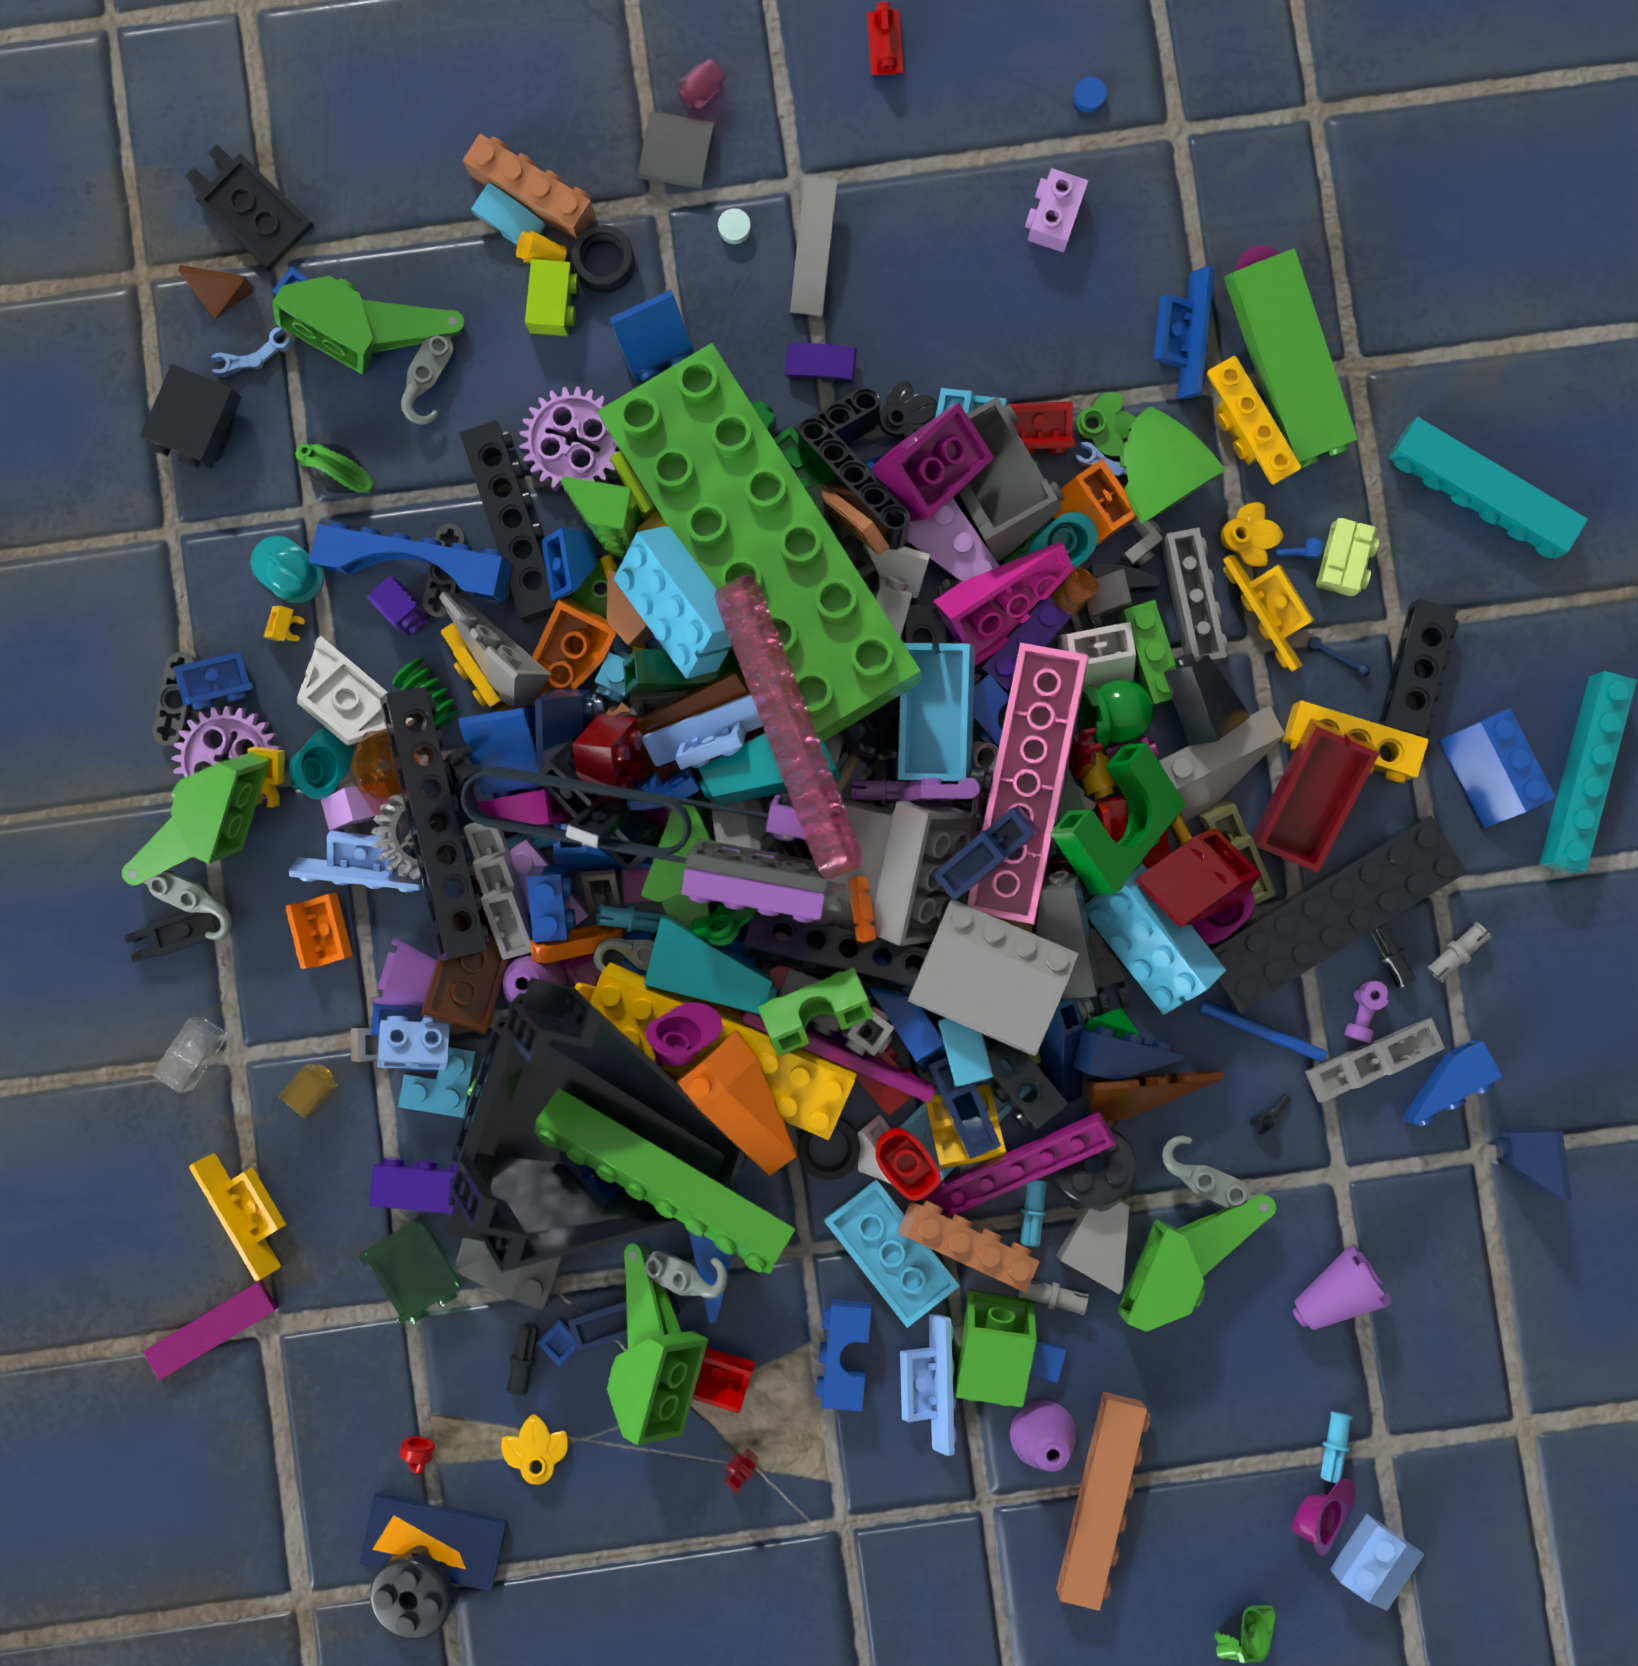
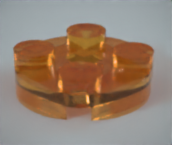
(366, 767)

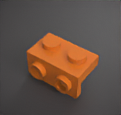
(319, 931)

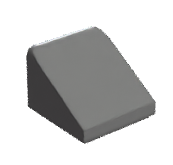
(363, 1045)

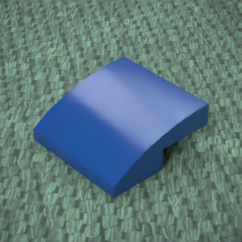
(679, 786)

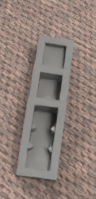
(813, 246)
(500, 889)
(1375, 1060)

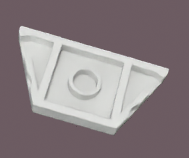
(342, 695)

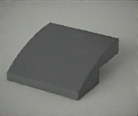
(676, 150)

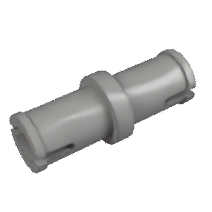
(1459, 952)
(1056, 1296)

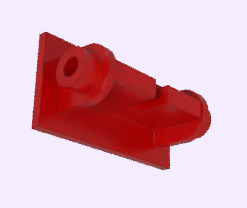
(884, 40)

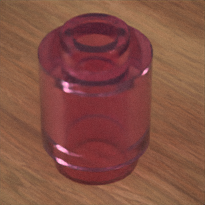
(701, 84)

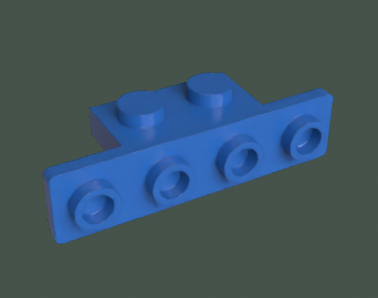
(1184, 332)

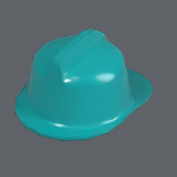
(1074, 531)
(286, 569)
(320, 764)

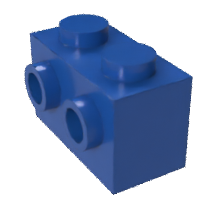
(550, 903)

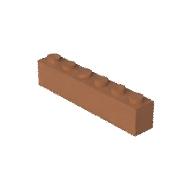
(1102, 1500)

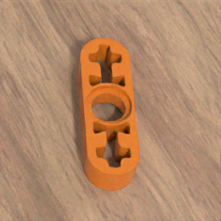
(579, 943)

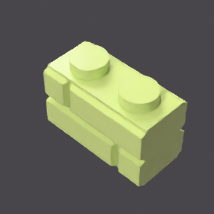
(1347, 557)

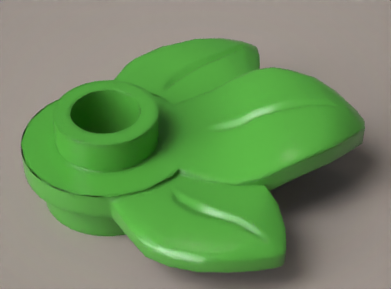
(1110, 421)

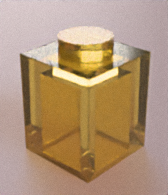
(308, 1089)

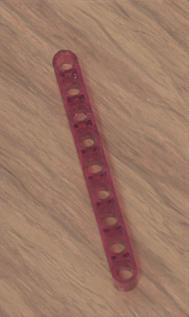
(788, 727)

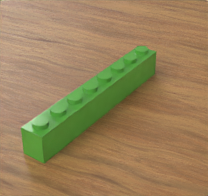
(663, 1181)

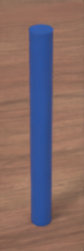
(1263, 1031)

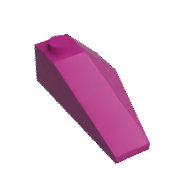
(994, 602)

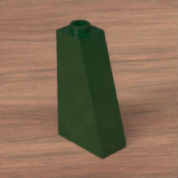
(656, 672)

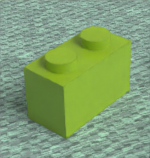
(551, 297)

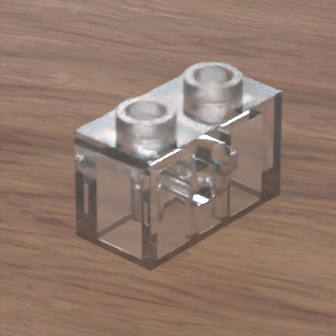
(190, 1054)

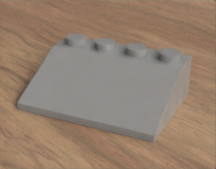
(919, 843)
(993, 977)

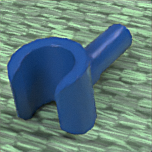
(1312, 550)

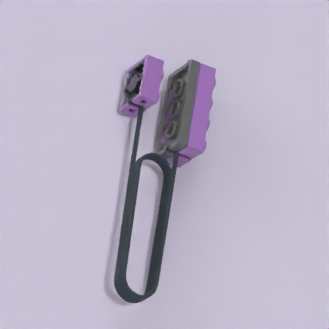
(713, 869)

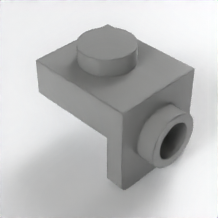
(1142, 551)

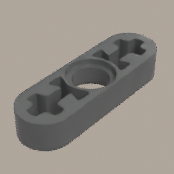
(433, 593)
(160, 721)

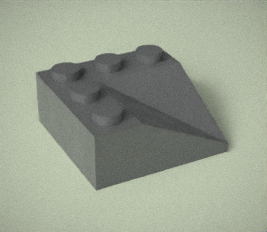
(526, 1284)

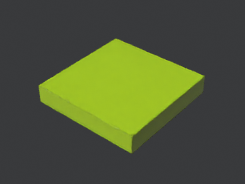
(630, 480)

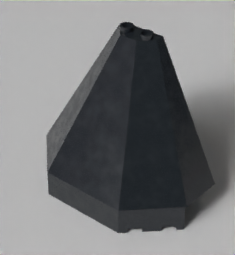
(513, 1185)

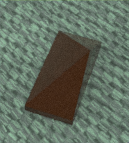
(216, 289)

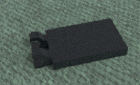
(250, 208)

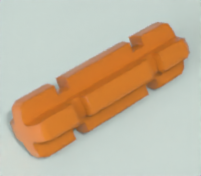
(862, 909)

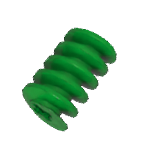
(413, 676)

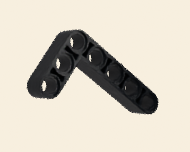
(825, 450)

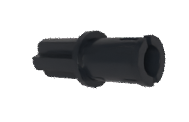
(1392, 956)
(522, 1359)

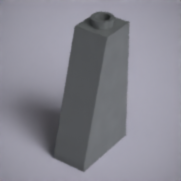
(1065, 922)

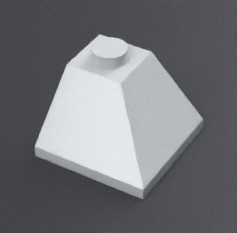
(901, 563)

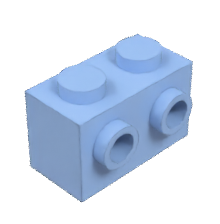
(413, 1044)

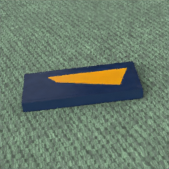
(456, 1537)

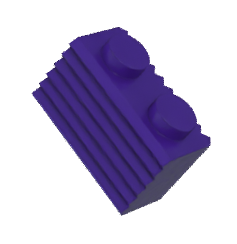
(399, 606)

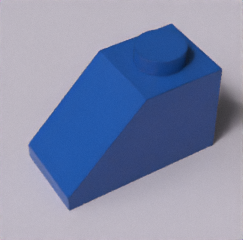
(568, 560)

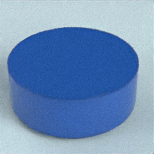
(1089, 94)

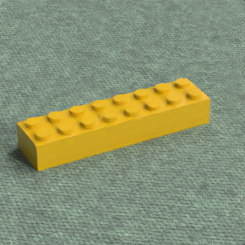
(804, 1084)

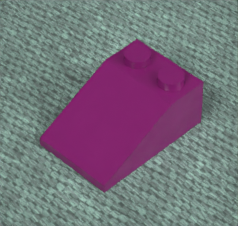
(934, 463)

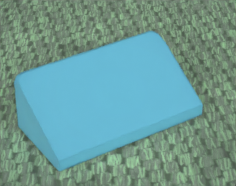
(965, 1053)

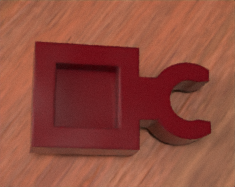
(1083, 753)
(740, 1469)

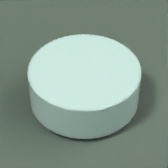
(734, 226)

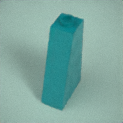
(748, 773)
(705, 970)

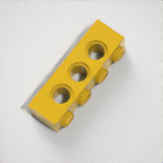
(1405, 748)

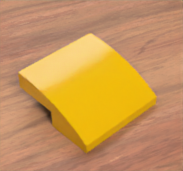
(947, 1144)

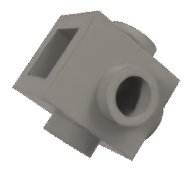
(878, 1038)

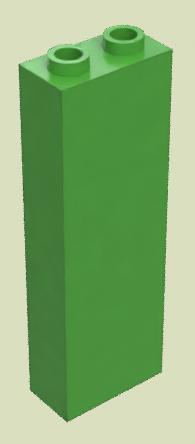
(1291, 356)

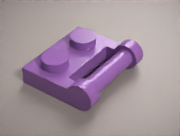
(933, 791)

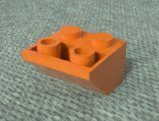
(1100, 498)

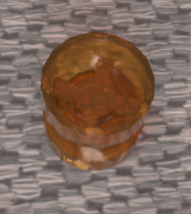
(1073, 593)

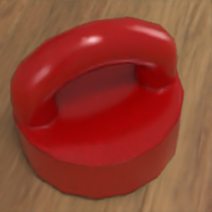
(417, 1452)

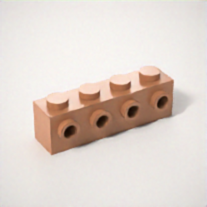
(536, 190)
(974, 1249)

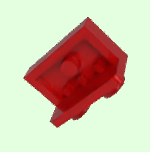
(1045, 425)
(723, 1380)

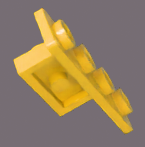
(1250, 423)
(1275, 604)
(469, 668)
(244, 1212)

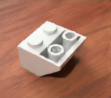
(1108, 649)

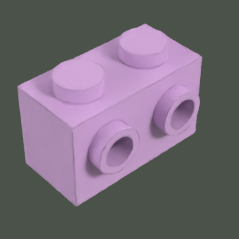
(1057, 209)

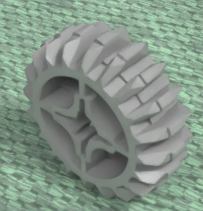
(394, 846)

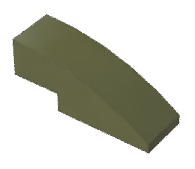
(1229, 823)

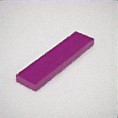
(210, 1330)

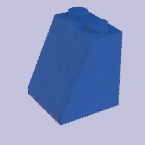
(505, 741)

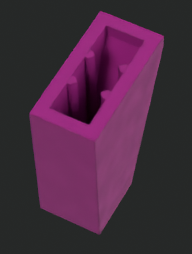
(531, 807)

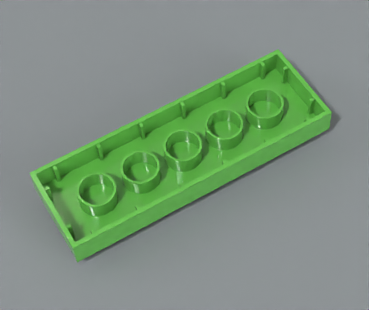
(747, 513)

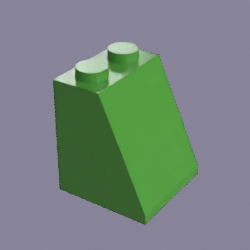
(996, 1349)

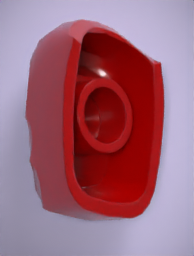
(906, 1164)

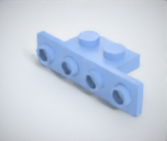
(704, 735)
(353, 861)
(929, 1384)

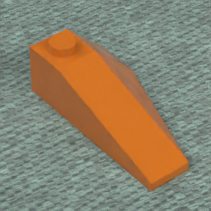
(735, 1096)

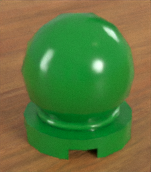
(1117, 710)

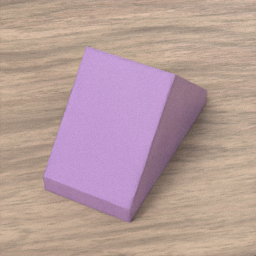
(350, 808)

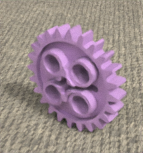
(583, 415)
(198, 746)

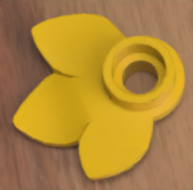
(1255, 532)
(532, 1445)

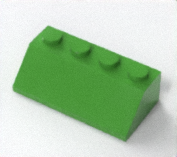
(607, 511)

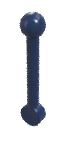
(1315, 643)

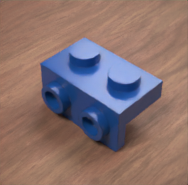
(211, 679)

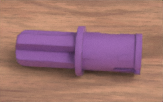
(877, 790)

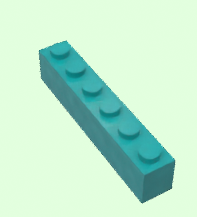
(1487, 489)
(1588, 772)

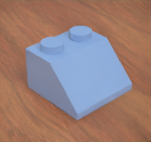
(1376, 1563)

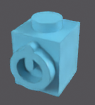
(611, 678)

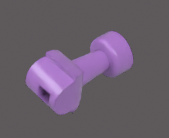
(1370, 997)

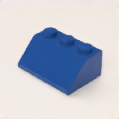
(1496, 768)

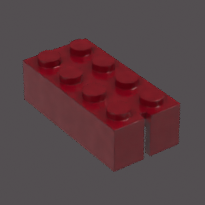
(1315, 795)

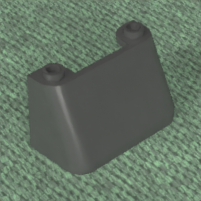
(1009, 494)

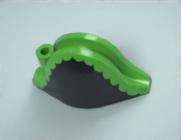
(334, 468)
(1246, 1634)

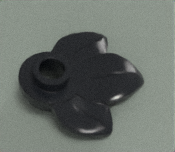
(911, 410)
(979, 808)

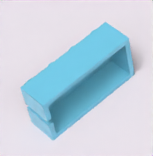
(674, 600)
(938, 714)
(1161, 956)

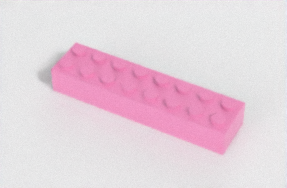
(1031, 773)

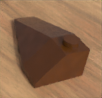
(1142, 1092)

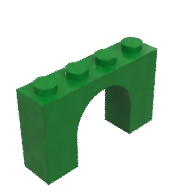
(1151, 810)

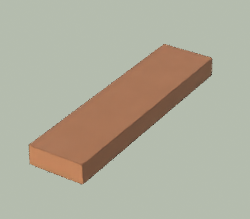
(853, 521)

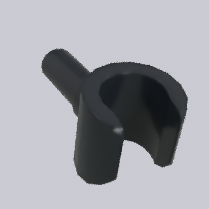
(1269, 1118)

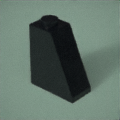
(1203, 699)

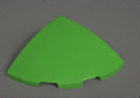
(1164, 464)

